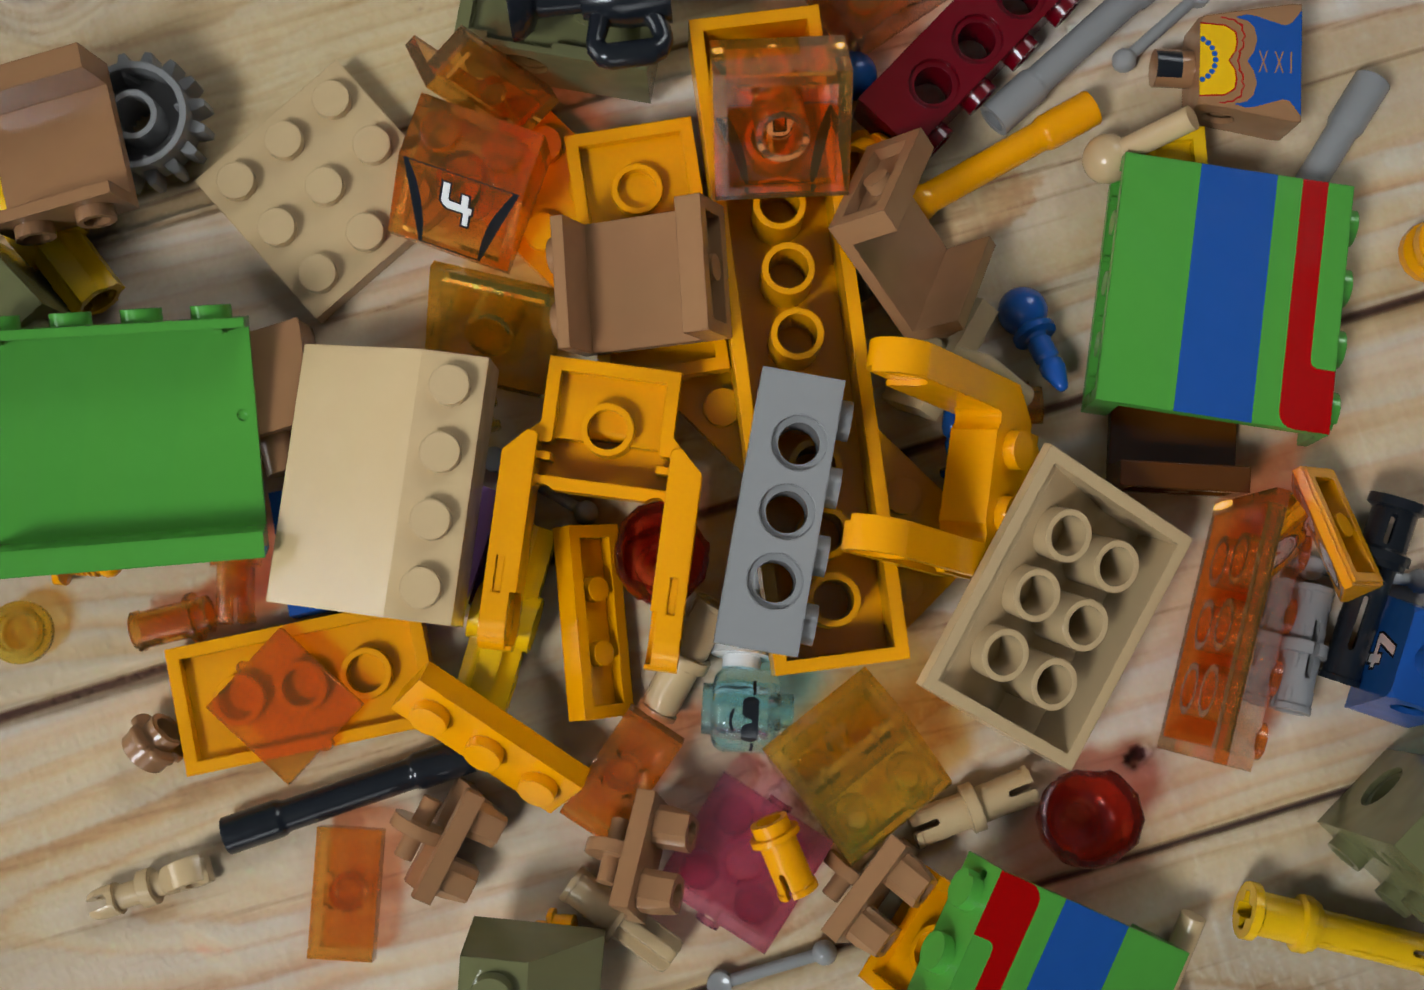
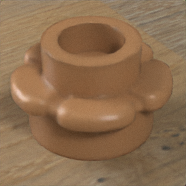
(153, 742)

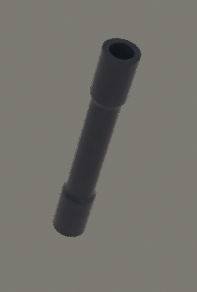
(280, 817)

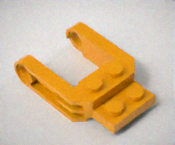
(604, 437)
(984, 466)

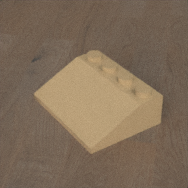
(384, 482)
(1055, 609)

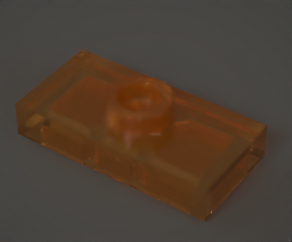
(628, 760)
(346, 893)

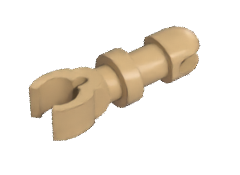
(151, 886)

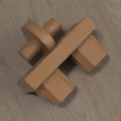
(633, 857)
(435, 866)
(857, 915)

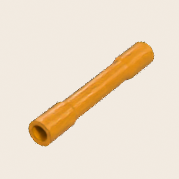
(1043, 134)

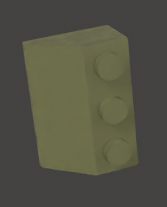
(530, 956)

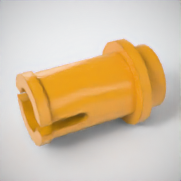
(777, 841)

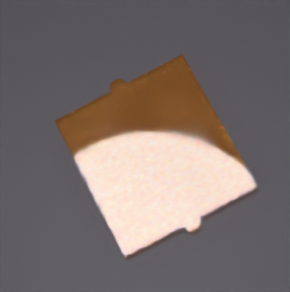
(285, 705)

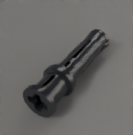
(1391, 559)

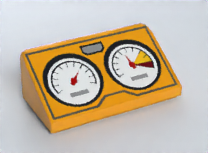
(1336, 532)

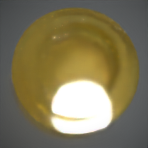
(25, 632)

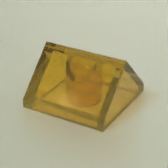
(493, 319)

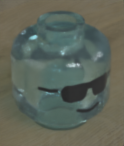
(745, 710)

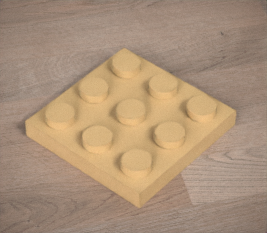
(316, 190)

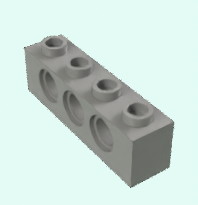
(783, 404)

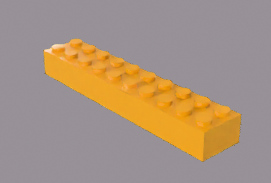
(802, 313)

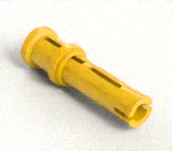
(1306, 925)

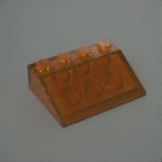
(1237, 629)

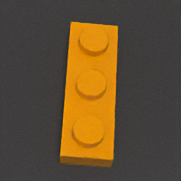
(592, 622)
(490, 738)

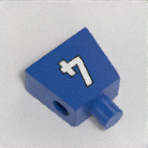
(1395, 668)

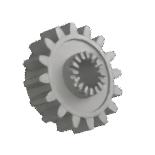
(174, 120)

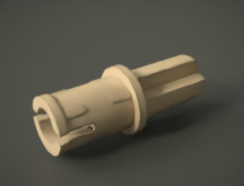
(648, 941)

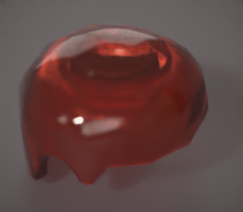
(637, 551)
(1090, 818)

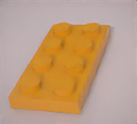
(634, 175)
(362, 651)

